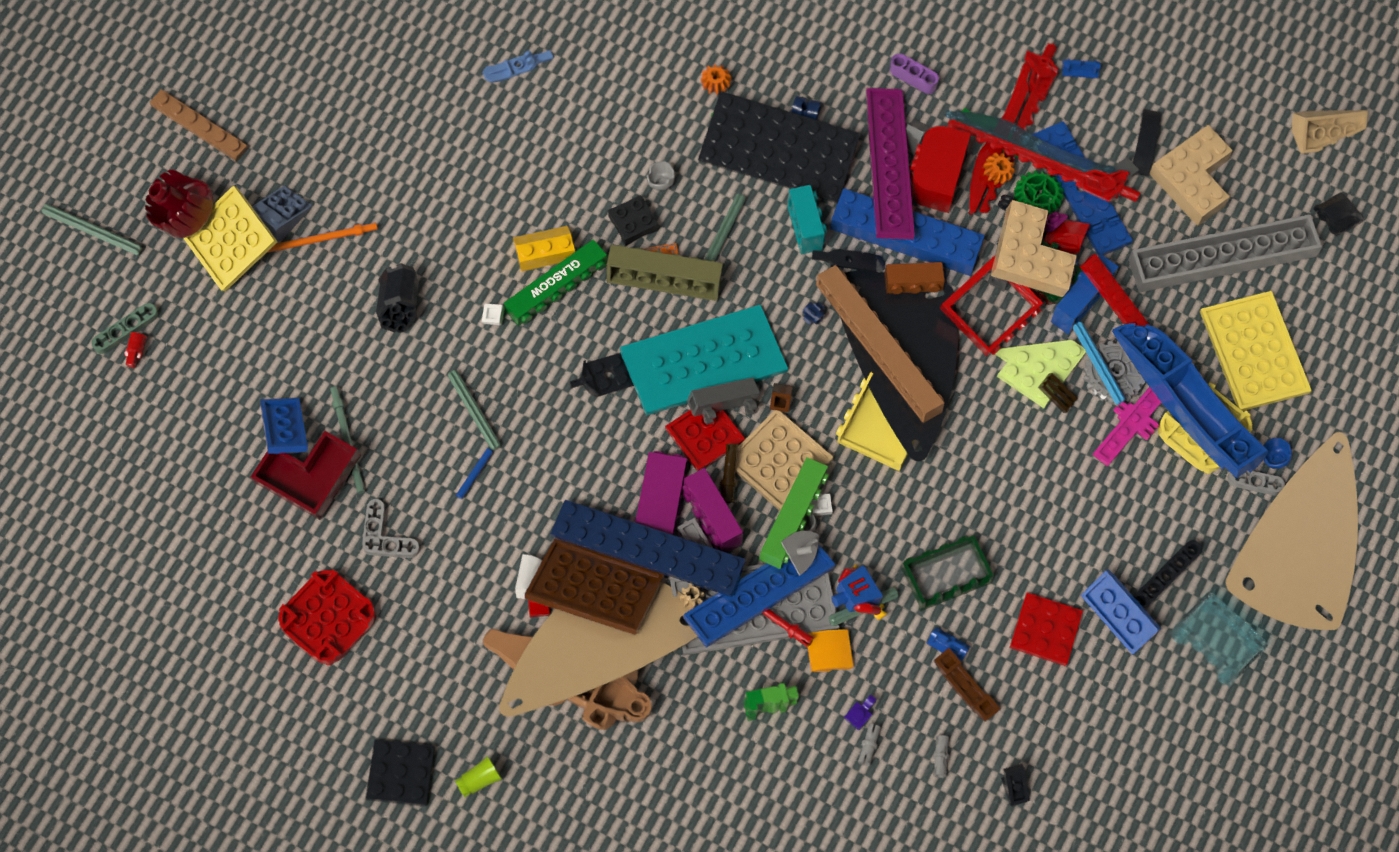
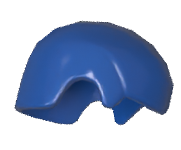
(1278, 453)

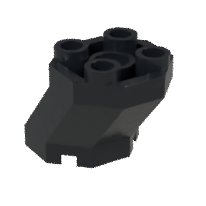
(397, 298)

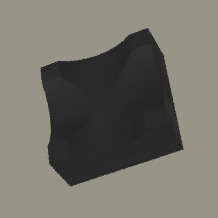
(633, 219)

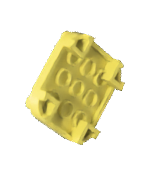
(1184, 445)

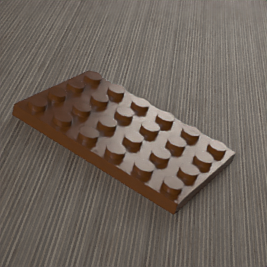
(594, 586)

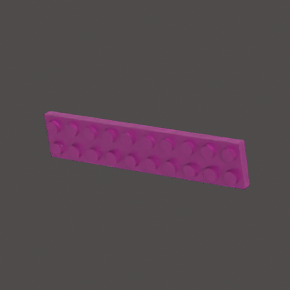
(889, 164)

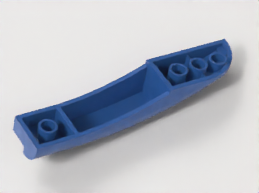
(1190, 399)

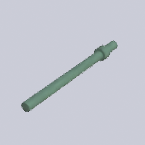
(338, 406)

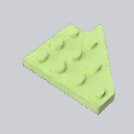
(1031, 364)

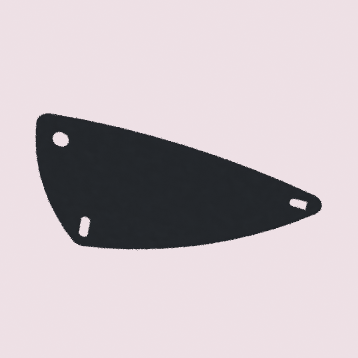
(927, 338)

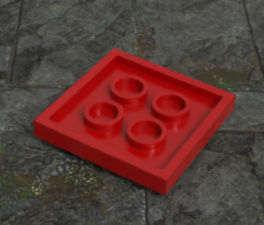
(703, 442)
(1046, 629)

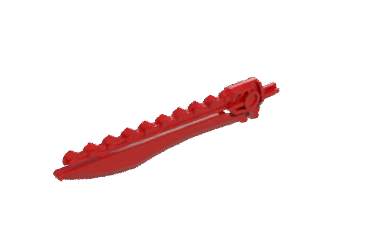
(1040, 80)

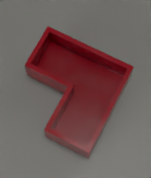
(312, 483)

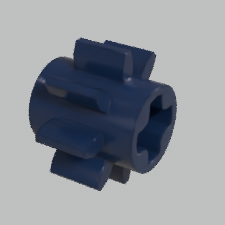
(813, 313)

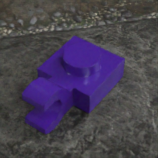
(858, 714)

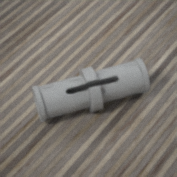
(869, 745)
(941, 756)

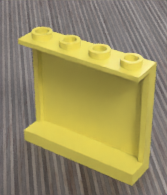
(869, 431)

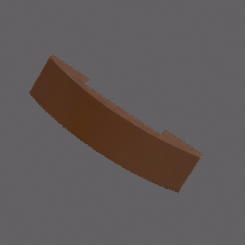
(965, 686)

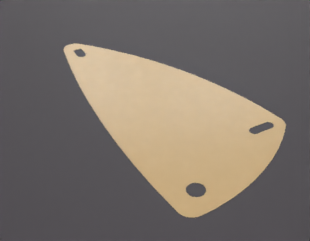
(1304, 544)
(580, 654)

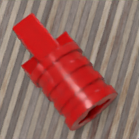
(134, 349)

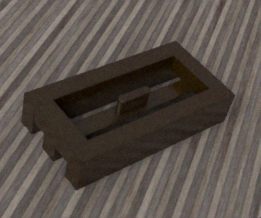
(1060, 390)

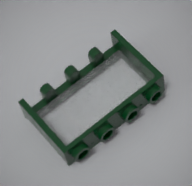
(947, 572)

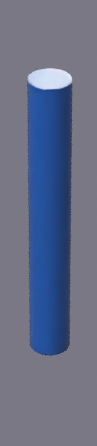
(474, 473)

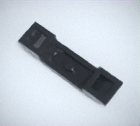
(1146, 141)

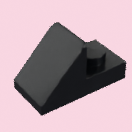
(1015, 784)

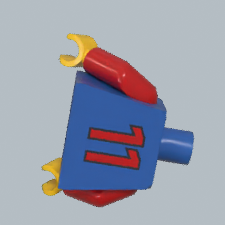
(858, 592)

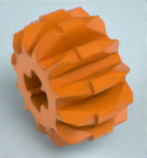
(719, 73)
(999, 168)

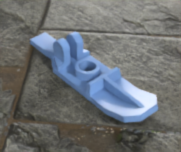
(508, 69)

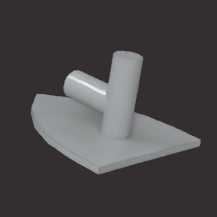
(801, 549)

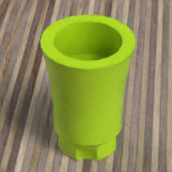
(478, 777)

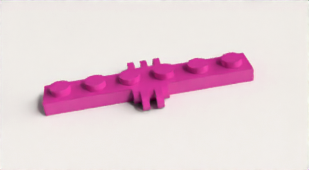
(1132, 420)

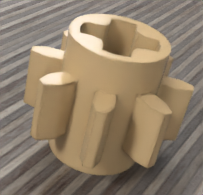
(691, 590)

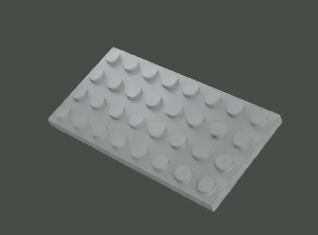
(806, 607)

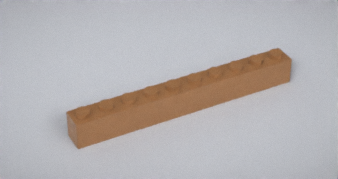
(880, 344)

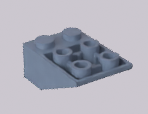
(282, 211)

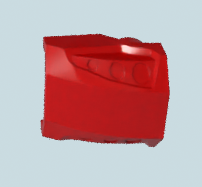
(1068, 236)

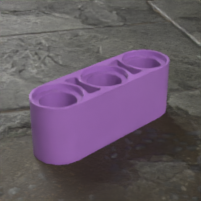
(910, 66)

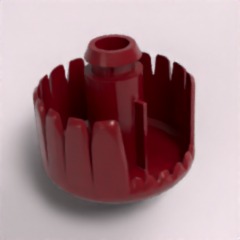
(179, 204)

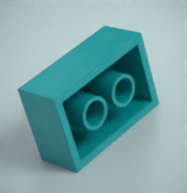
(806, 219)

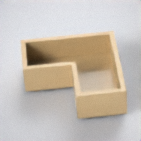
(1186, 174)
(1023, 258)

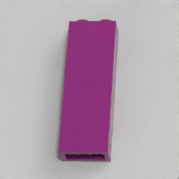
(661, 491)

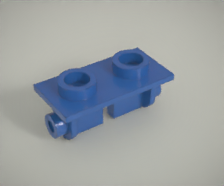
(1078, 68)
(942, 641)

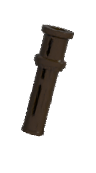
(728, 483)

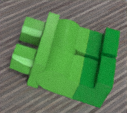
(769, 700)

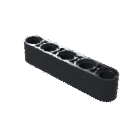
(1170, 570)

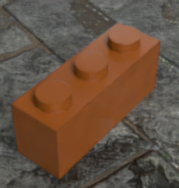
(914, 277)

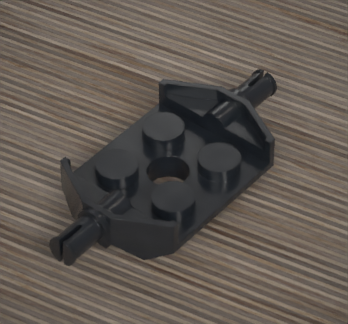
(593, 376)

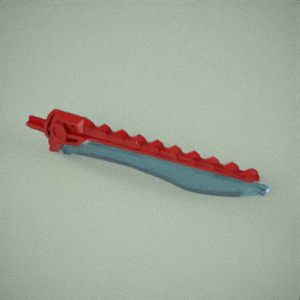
(1001, 134)

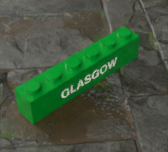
(555, 283)

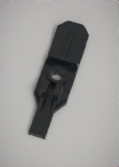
(859, 260)

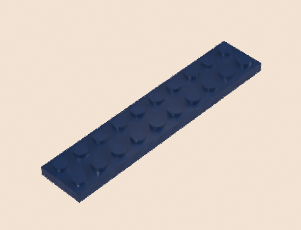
(648, 548)

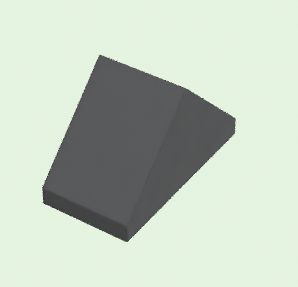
(914, 134)

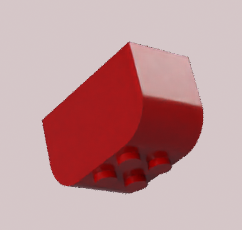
(938, 167)

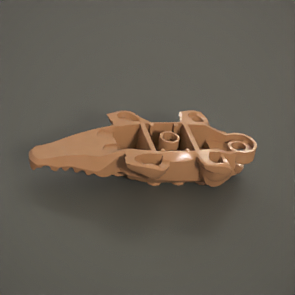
(601, 705)

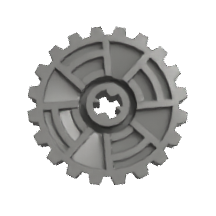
(1116, 359)

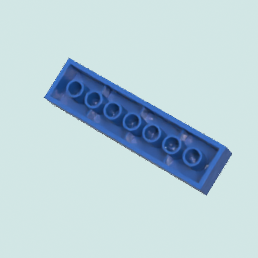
(932, 240)

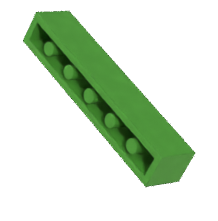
(794, 511)

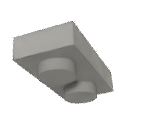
(691, 531)

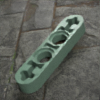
(123, 326)

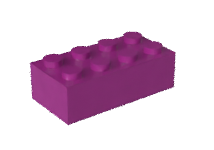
(712, 511)

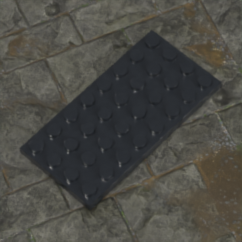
(778, 146)

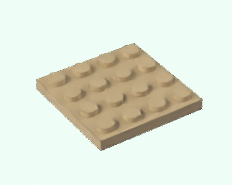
(774, 456)

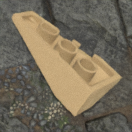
(1320, 128)

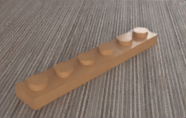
(198, 125)

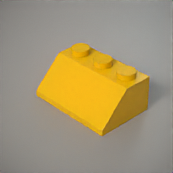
(543, 248)

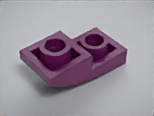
(1053, 221)

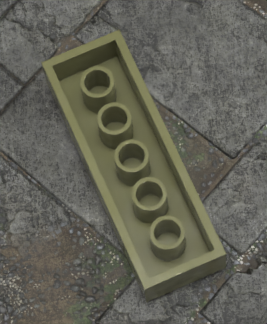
(657, 271)

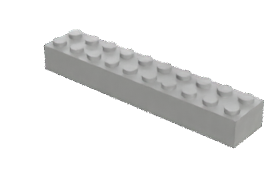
(1224, 253)

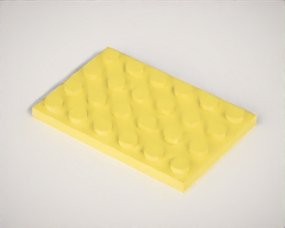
(1255, 351)

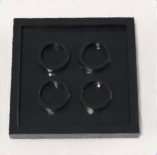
(400, 773)

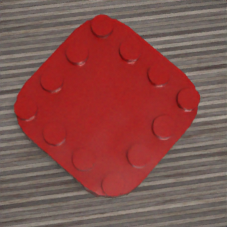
(326, 617)

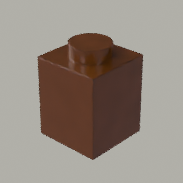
(781, 397)

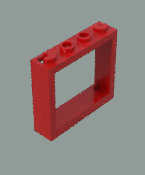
(1024, 291)

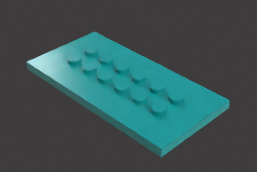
(702, 356)

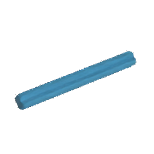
(1099, 363)

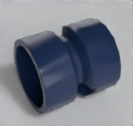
(812, 107)

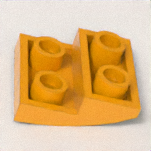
(830, 651)

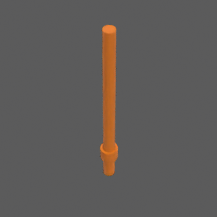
(356, 230)

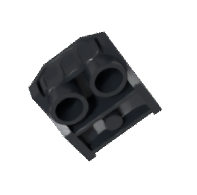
(1339, 214)

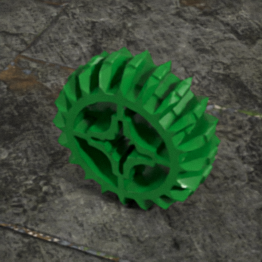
(1033, 184)

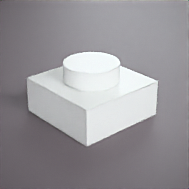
(493, 314)
(822, 505)

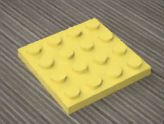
(231, 239)

